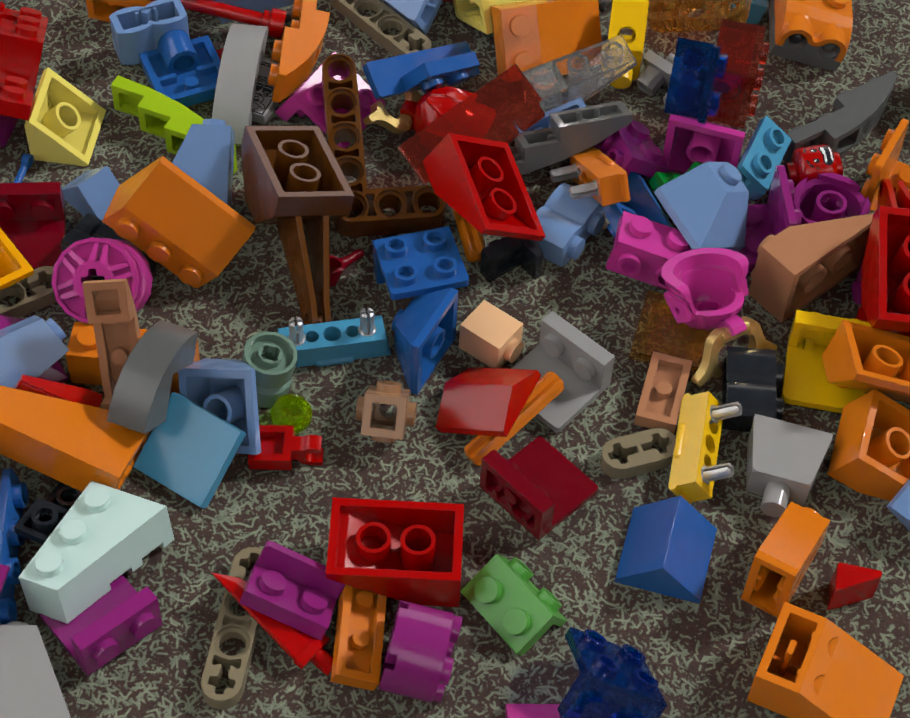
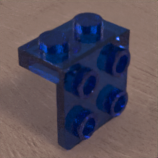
(694, 79)
(610, 681)

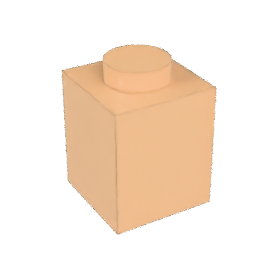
(491, 335)

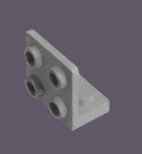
(578, 362)

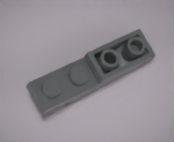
(851, 119)

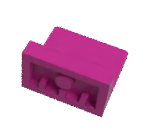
(309, 101)

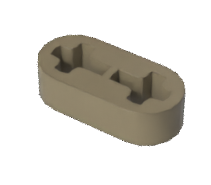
(638, 451)

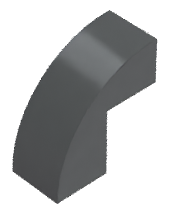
(146, 378)

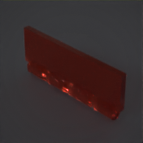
(482, 115)

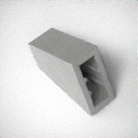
(27, 676)

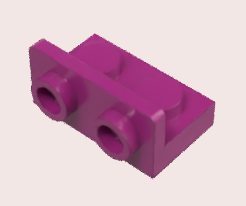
(291, 590)

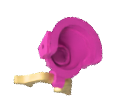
(708, 295)

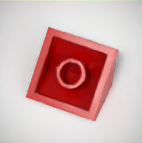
(485, 400)

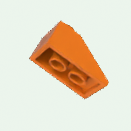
(543, 31)
(872, 446)

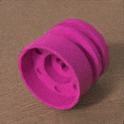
(99, 258)

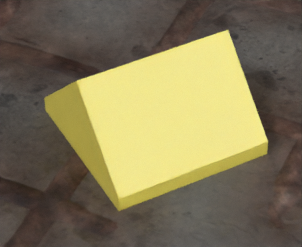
(62, 122)

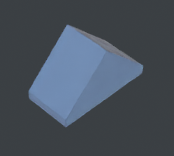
(92, 191)

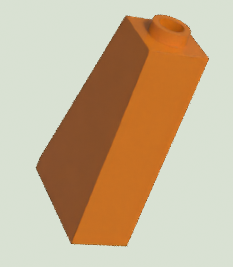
(66, 439)

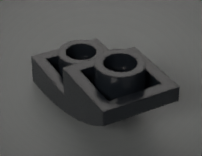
(46, 514)

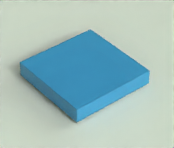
(190, 450)

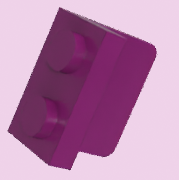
(108, 625)

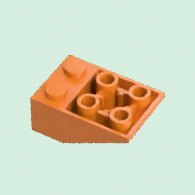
(821, 672)

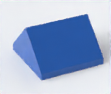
(667, 549)

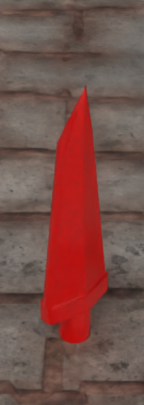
(298, 645)

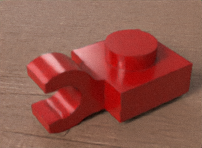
(281, 447)

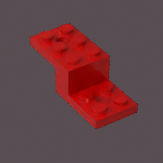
(20, 55)

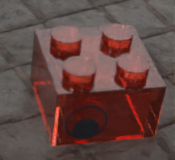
(745, 50)

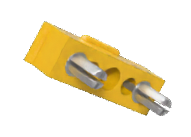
(698, 446)

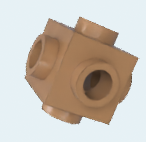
(383, 426)

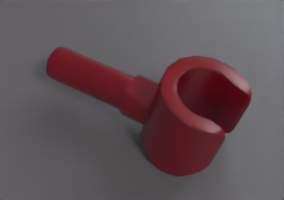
(338, 265)

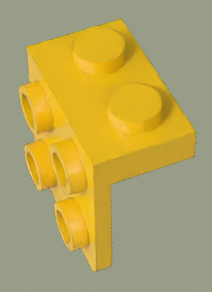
(804, 371)

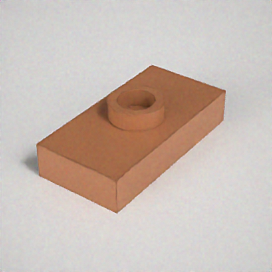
(663, 392)

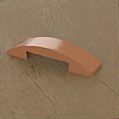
(115, 328)

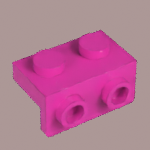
(643, 248)

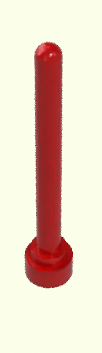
(272, 19)

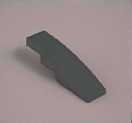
(568, 134)

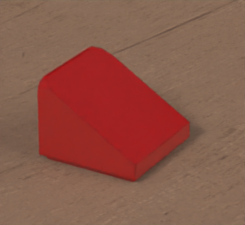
(852, 585)

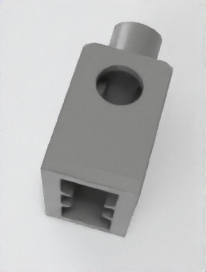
(783, 462)

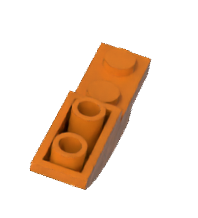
(298, 49)

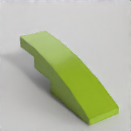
(156, 113)

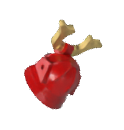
(417, 111)

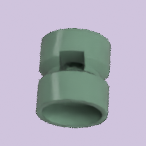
(274, 364)

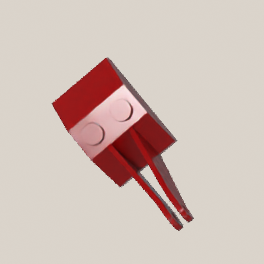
(887, 260)

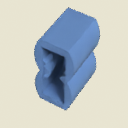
(140, 28)
(568, 225)

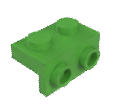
(513, 602)

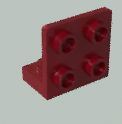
(34, 220)
(536, 486)

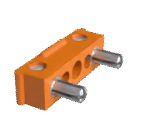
(595, 177)

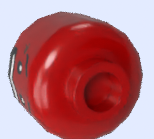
(812, 161)

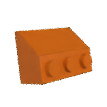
(177, 222)
(869, 360)

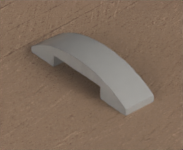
(238, 76)

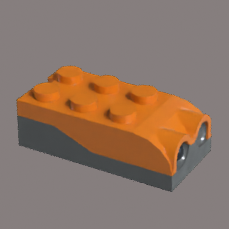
(811, 31)

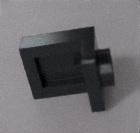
(508, 253)

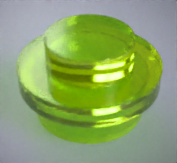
(292, 411)

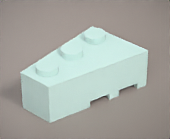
(91, 548)

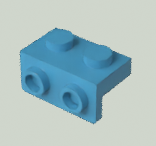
(761, 157)

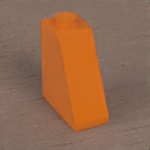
(784, 558)

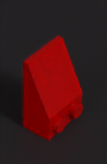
(483, 186)
(397, 549)

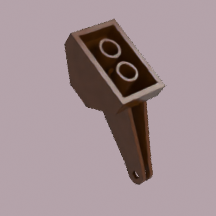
(292, 182)

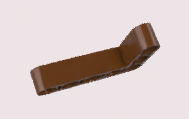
(351, 160)

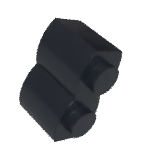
(751, 380)

